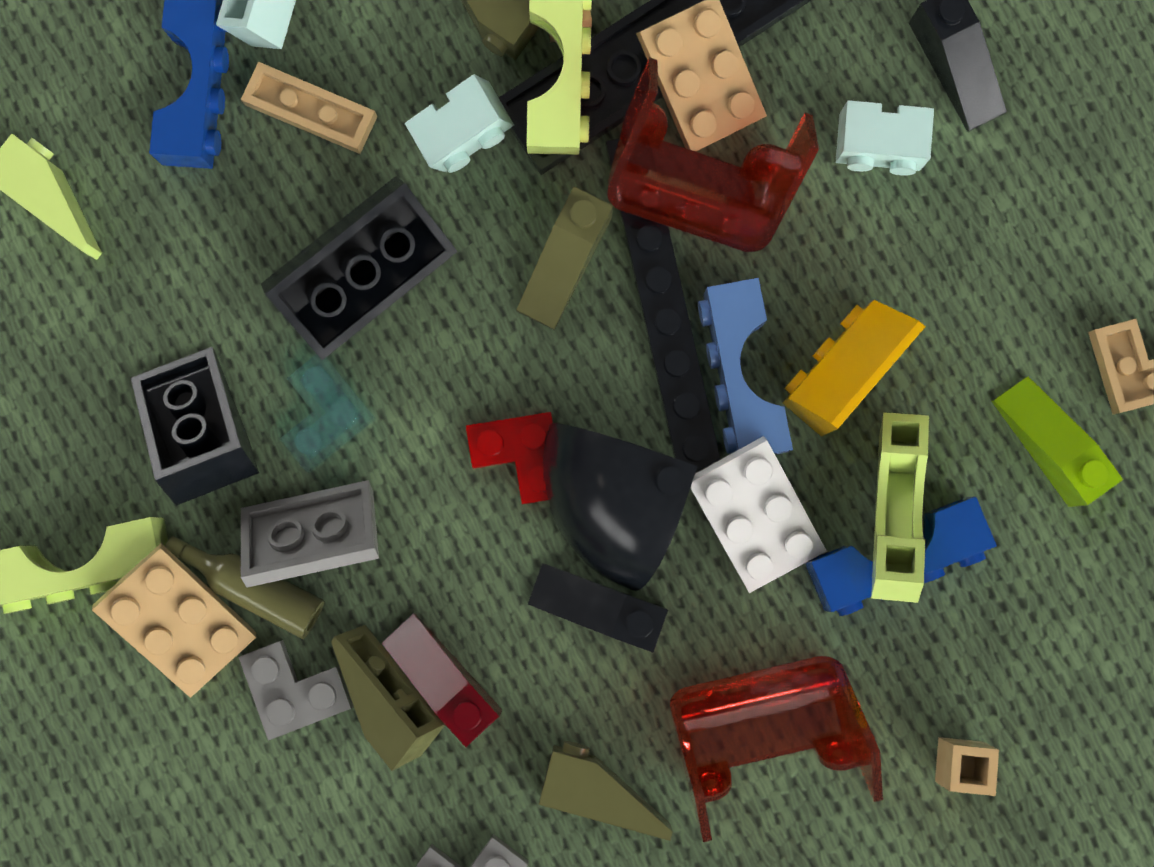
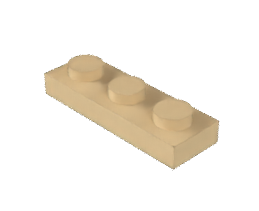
(309, 107)

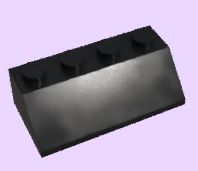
(358, 267)

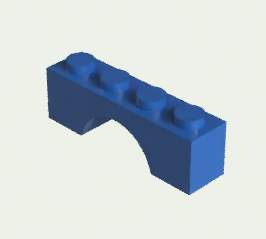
(186, 129)
(950, 534)

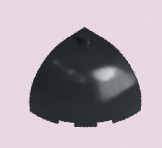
(614, 501)

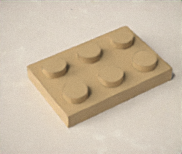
(702, 74)
(174, 620)

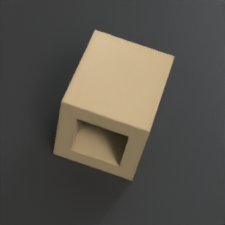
(967, 766)

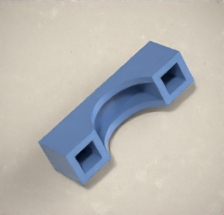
(732, 315)

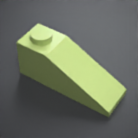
(44, 191)

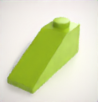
(1057, 444)

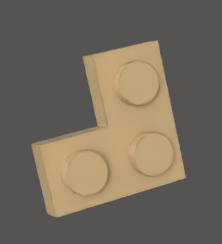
(1124, 366)

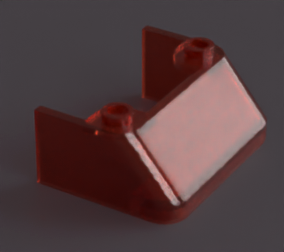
(700, 192)
(768, 717)

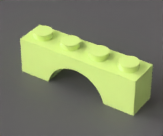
(555, 117)
(899, 508)
(30, 576)

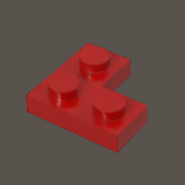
(513, 441)

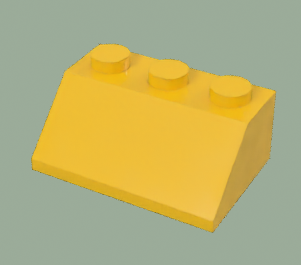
(850, 365)

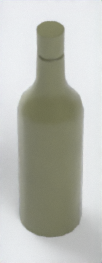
(274, 601)

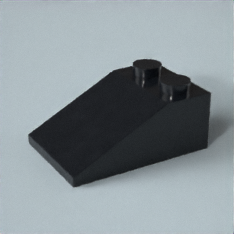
(192, 427)

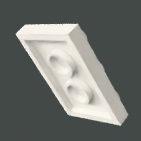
(756, 514)

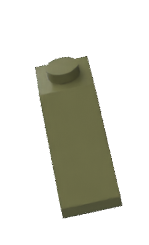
(502, 24)
(565, 257)
(385, 700)
(591, 790)

